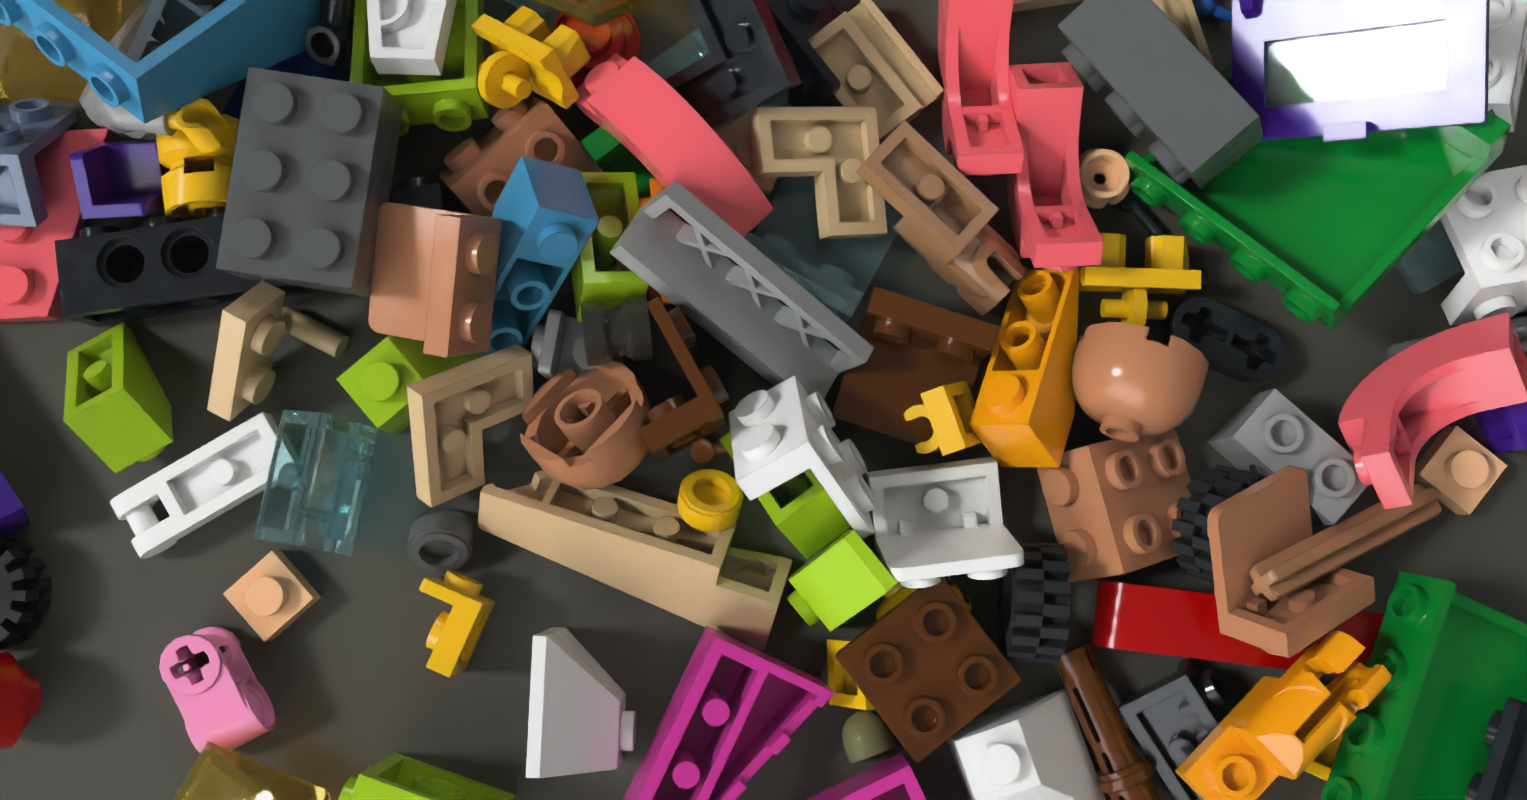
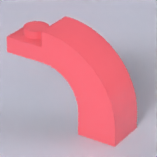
(976, 84)
(671, 139)
(1047, 197)
(1423, 391)

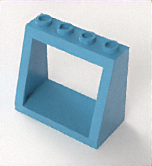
(183, 69)

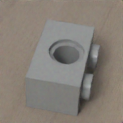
(1273, 433)

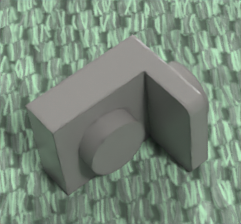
(561, 346)

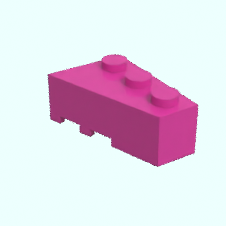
(724, 722)

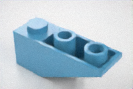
(543, 231)

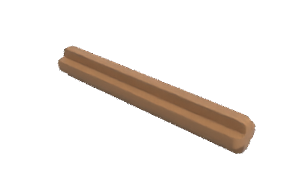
(1341, 544)

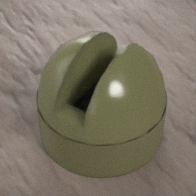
(866, 736)

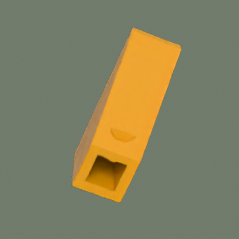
(1027, 387)

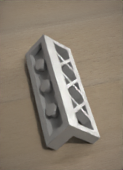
(737, 301)

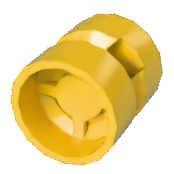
(196, 178)

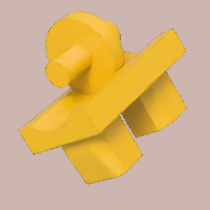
(528, 60)
(1164, 274)

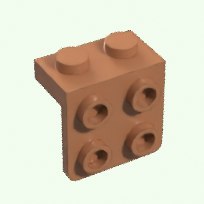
(482, 168)
(435, 277)
(1117, 503)
(1254, 527)

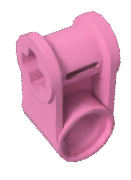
(221, 698)

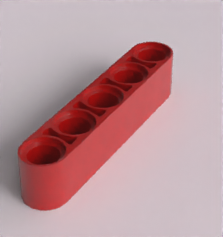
(1188, 626)

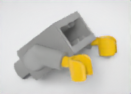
(141, 34)

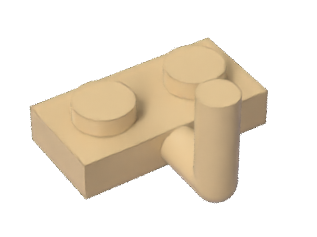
(247, 345)

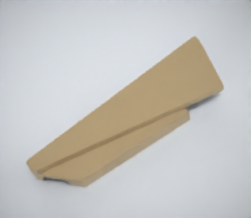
(643, 551)

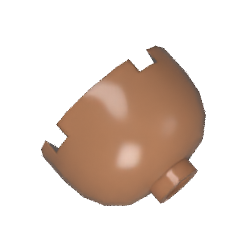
(1134, 382)
(588, 426)

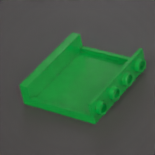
(1323, 214)
(1449, 675)

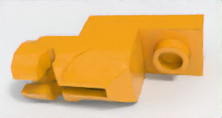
(1284, 722)

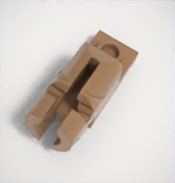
(943, 217)

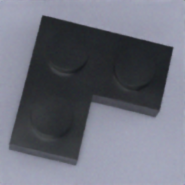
(744, 64)

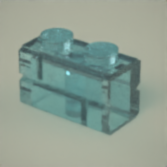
(317, 482)

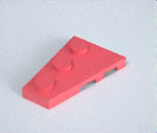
(28, 253)

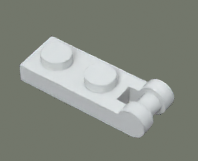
(199, 485)

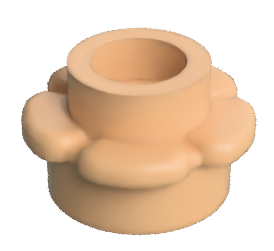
(1116, 176)

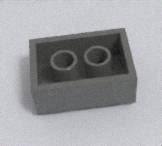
(1161, 87)
(309, 181)

